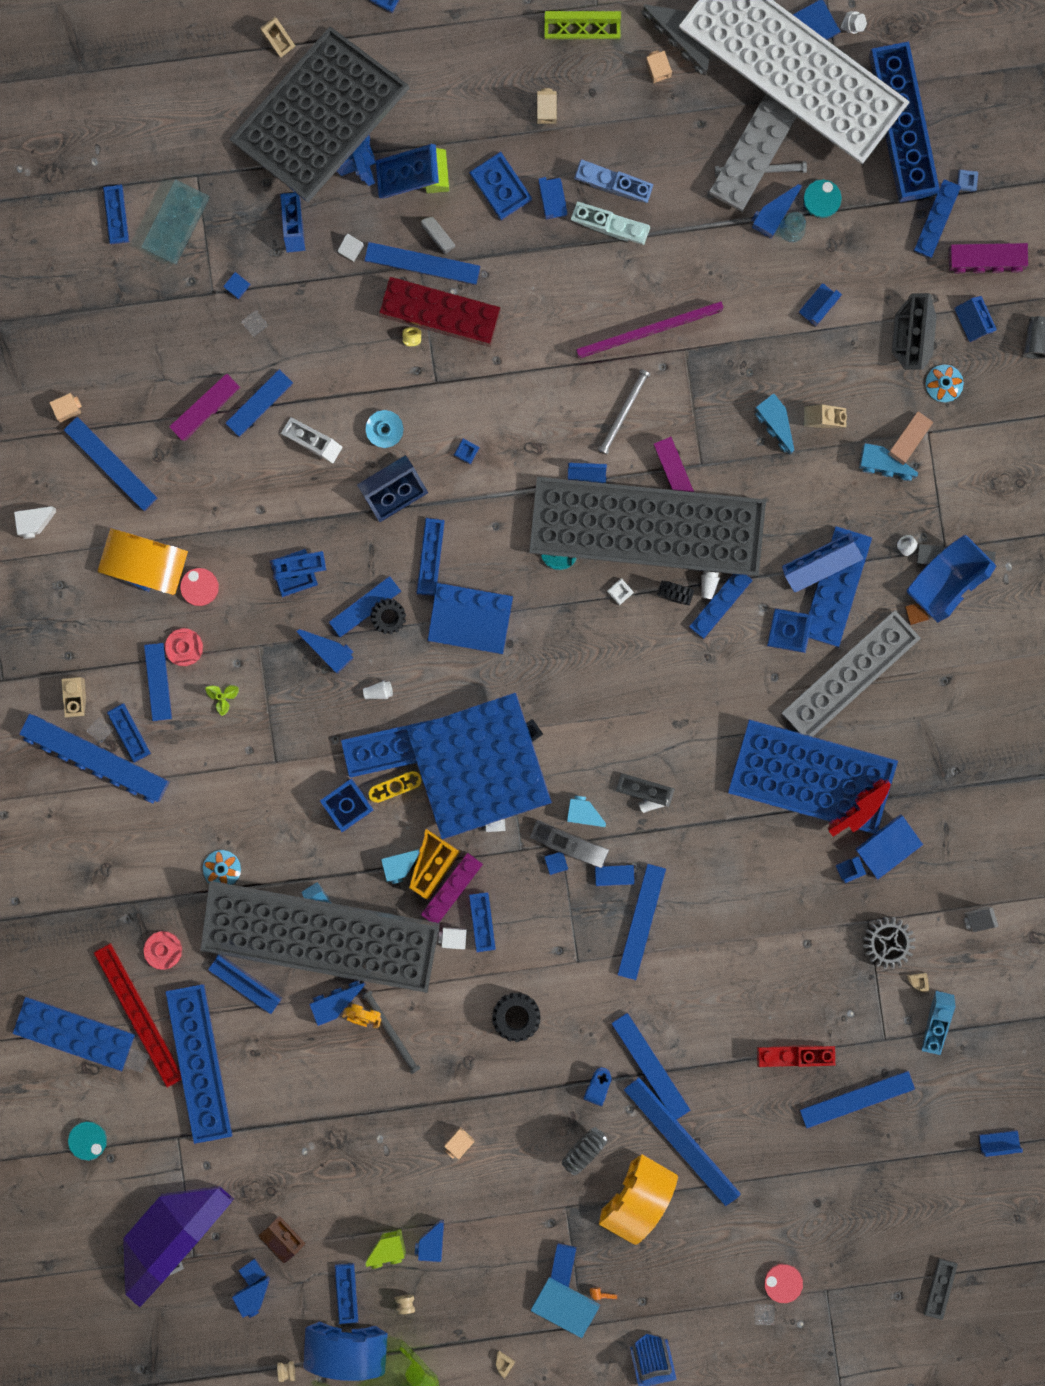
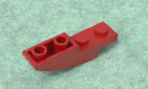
(868, 805)
(796, 1056)

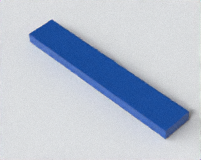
(422, 263)
(111, 464)
(641, 921)
(650, 1066)
(857, 1099)

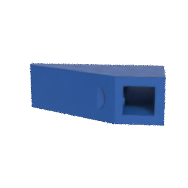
(331, 1007)

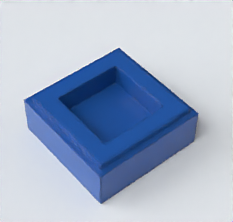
(237, 285)
(466, 451)
(556, 863)
(252, 1272)

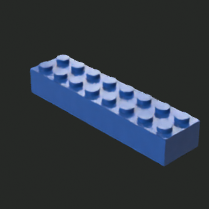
(908, 136)

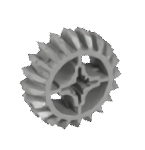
(893, 934)

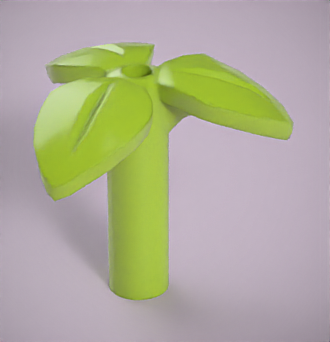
(215, 693)

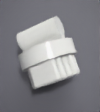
(854, 22)

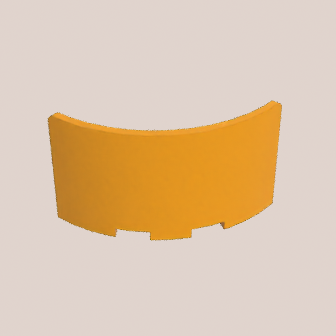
(142, 562)
(641, 1202)

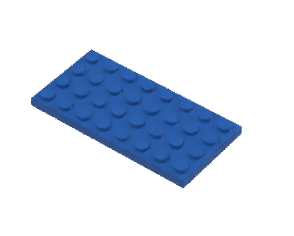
(806, 773)

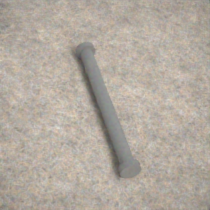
(777, 168)
(623, 412)

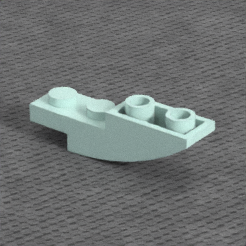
(610, 224)

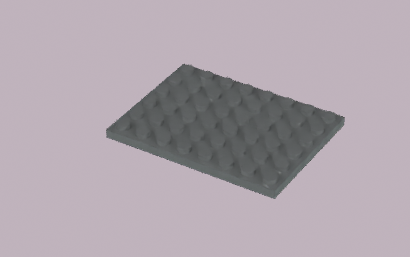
(319, 114)

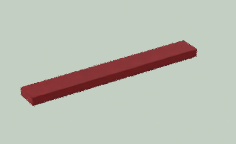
(138, 1015)

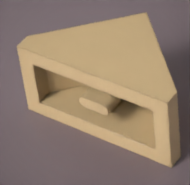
(277, 37)

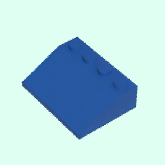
(470, 618)

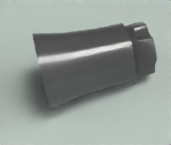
(1035, 338)

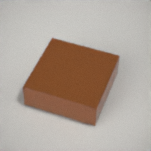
(916, 614)

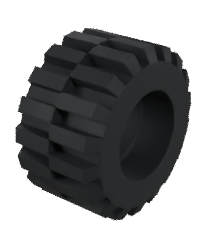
(504, 1029)

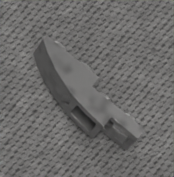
(569, 844)

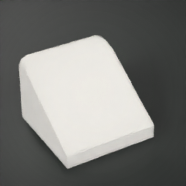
(350, 247)

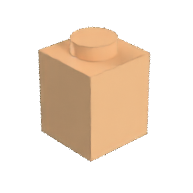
(658, 66)
(66, 407)
(458, 1144)

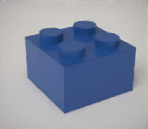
(347, 805)

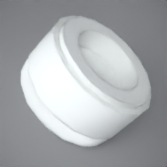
(907, 545)

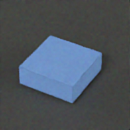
(967, 180)

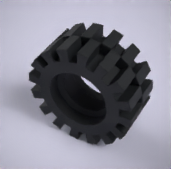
(675, 592)
(388, 627)

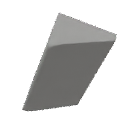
(438, 235)

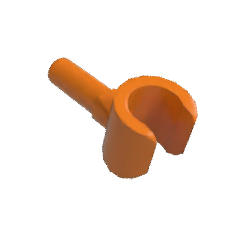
(596, 1294)

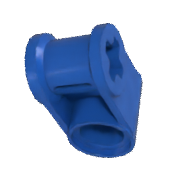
(597, 1089)

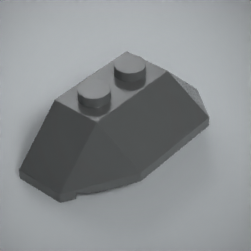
(914, 332)

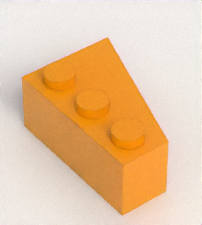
(433, 864)

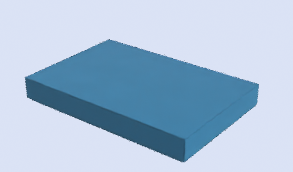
(565, 1307)

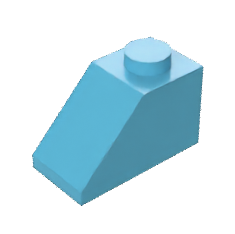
(584, 813)
(399, 865)

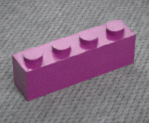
(988, 257)
(452, 888)

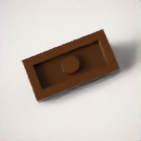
(282, 1239)

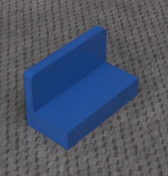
(552, 198)
(819, 304)
(975, 318)
(587, 472)
(1000, 1143)

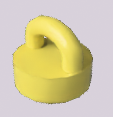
(411, 336)

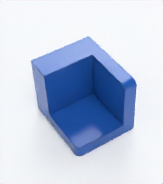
(850, 869)

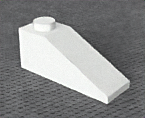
(312, 440)

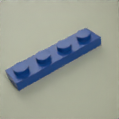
(937, 218)
(720, 604)

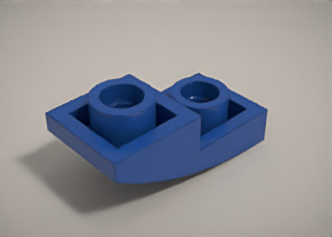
(563, 1264)

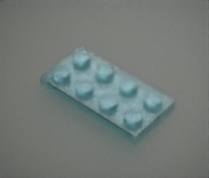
(175, 222)

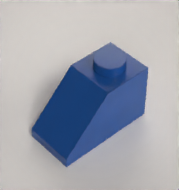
(431, 1244)
(251, 1298)

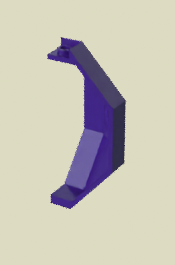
(167, 1236)

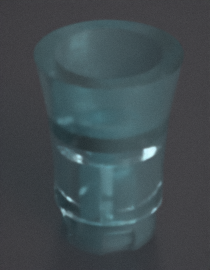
(790, 232)

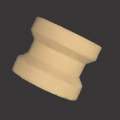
(404, 1304)
(286, 1371)

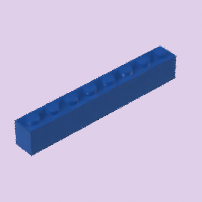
(95, 758)

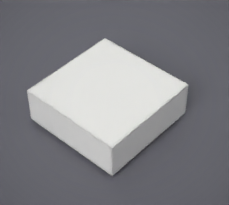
(620, 591)

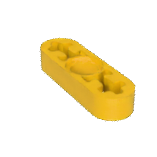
(406, 777)

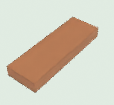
(910, 438)

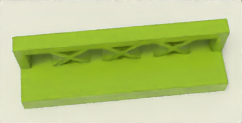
(583, 17)

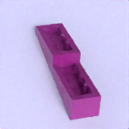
(205, 407)
(672, 465)

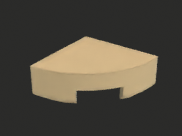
(919, 981)
(503, 1364)

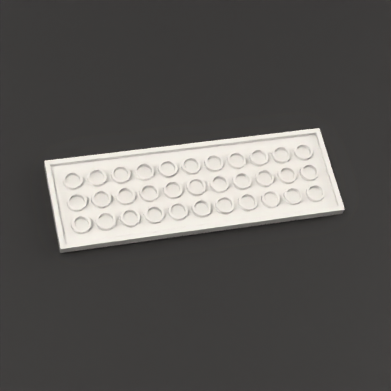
(798, 70)

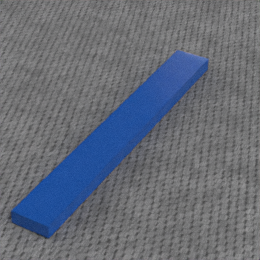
(682, 1141)

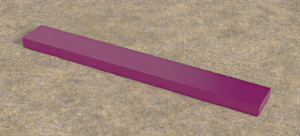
(649, 330)

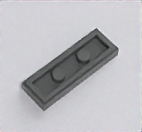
(645, 789)
(940, 1289)

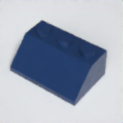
(392, 488)

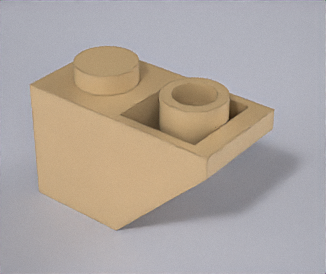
(546, 106)
(825, 416)
(74, 696)

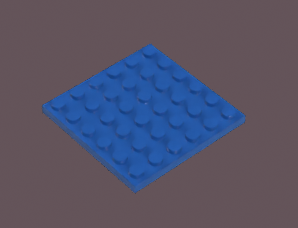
(479, 766)

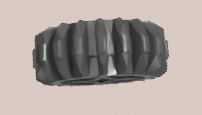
(584, 1151)

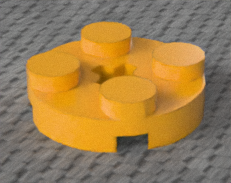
(361, 1017)

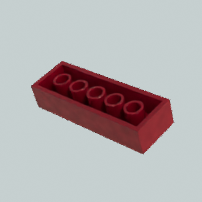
(440, 311)

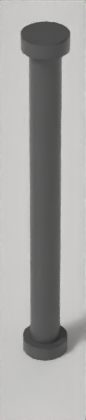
(391, 1033)

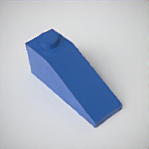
(772, 214)
(292, 222)
(330, 651)

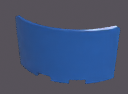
(949, 576)
(344, 1354)

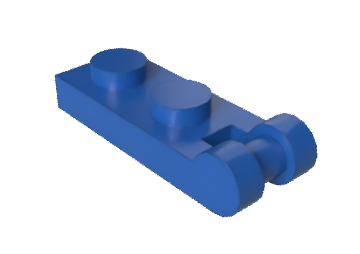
(299, 565)

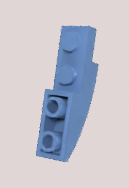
(613, 182)

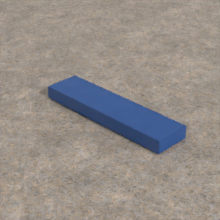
(259, 402)
(430, 557)
(362, 608)
(158, 682)

